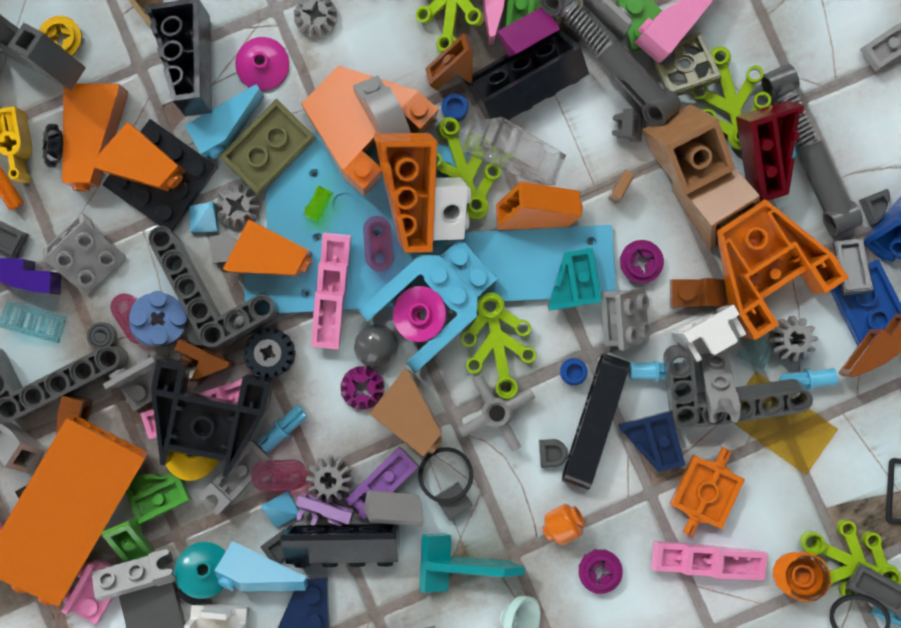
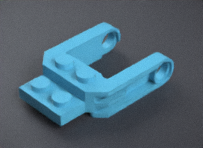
(456, 277)

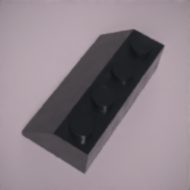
(528, 77)
(341, 544)

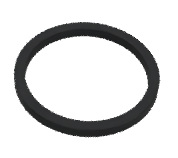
(421, 468)
(858, 597)

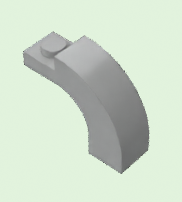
(381, 106)
(18, 448)

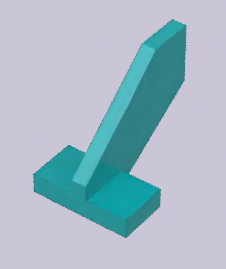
(437, 564)

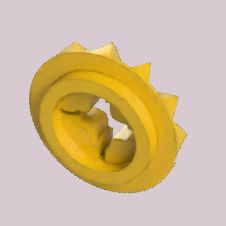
(68, 27)

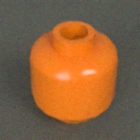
(563, 524)

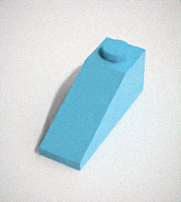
(219, 129)
(253, 572)

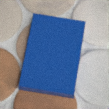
(868, 309)

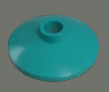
(186, 570)

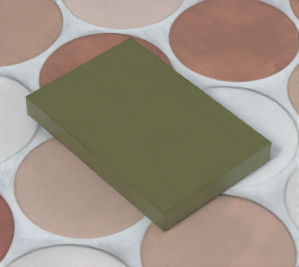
(267, 147)

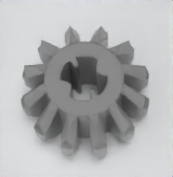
(803, 339)
(336, 472)

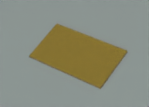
(793, 437)

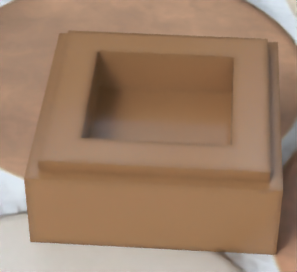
(621, 186)

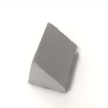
(393, 508)

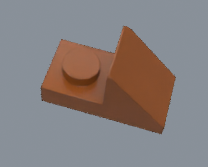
(455, 59)
(697, 292)
(209, 362)

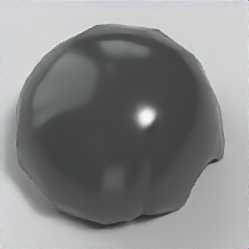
(375, 345)

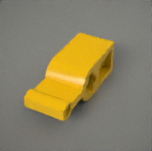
(15, 142)

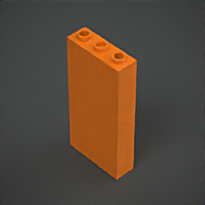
(65, 509)

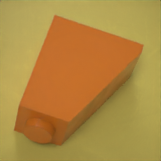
(139, 160)
(538, 207)
(267, 253)

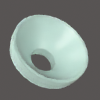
(521, 613)

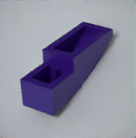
(22, 275)

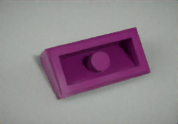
(527, 31)

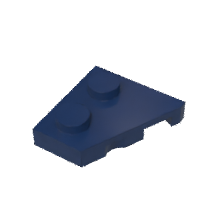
(656, 440)
(308, 607)

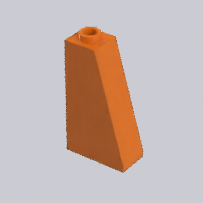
(89, 124)

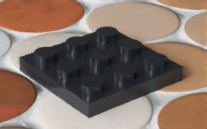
(168, 206)

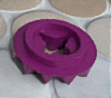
(645, 249)
(375, 387)
(606, 582)

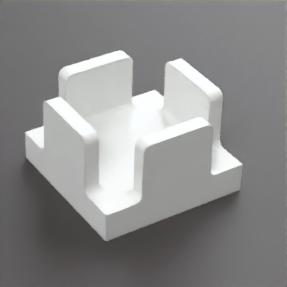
(710, 332)
(218, 616)

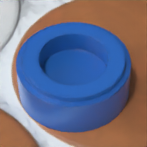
(455, 106)

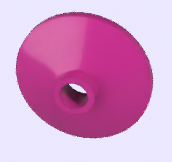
(271, 72)
(408, 309)

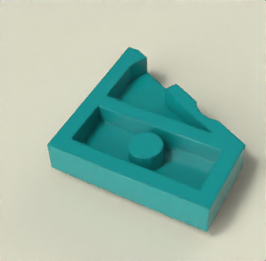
(576, 281)

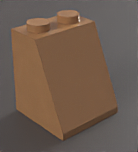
(690, 148)
(717, 204)
(408, 414)

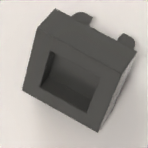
(631, 125)

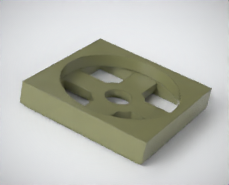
(693, 83)

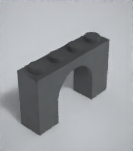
(39, 53)

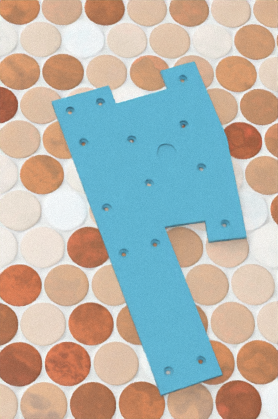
(521, 259)

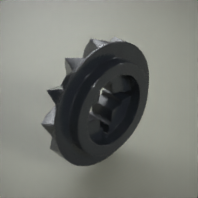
(52, 145)

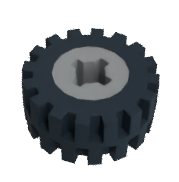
(279, 352)

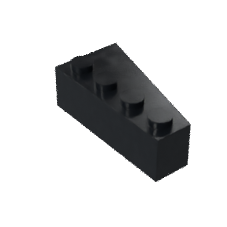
(185, 50)

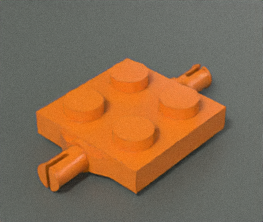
(707, 491)

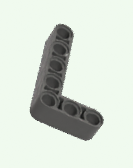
(200, 296)
(49, 385)
(753, 395)

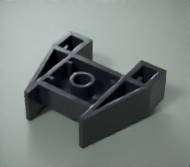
(204, 423)

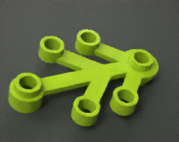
(450, 18)
(732, 103)
(463, 170)
(497, 340)
(850, 561)

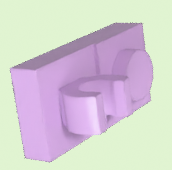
(336, 513)

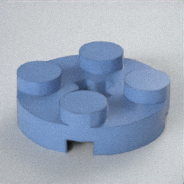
(157, 335)

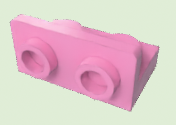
(81, 597)

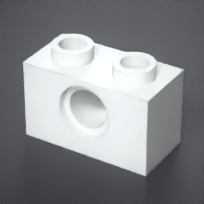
(454, 223)

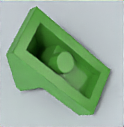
(128, 540)

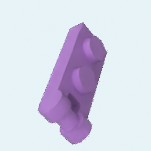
(384, 478)

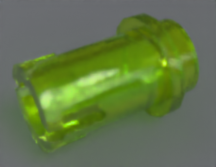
(317, 203)

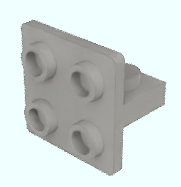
(625, 317)

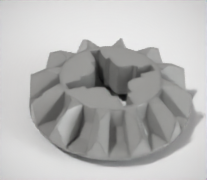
(322, 25)
(250, 204)

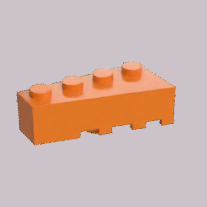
(410, 180)

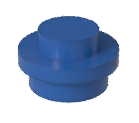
(573, 371)

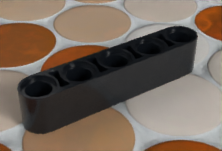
(595, 421)

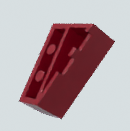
(768, 147)

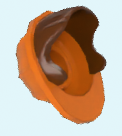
(802, 576)

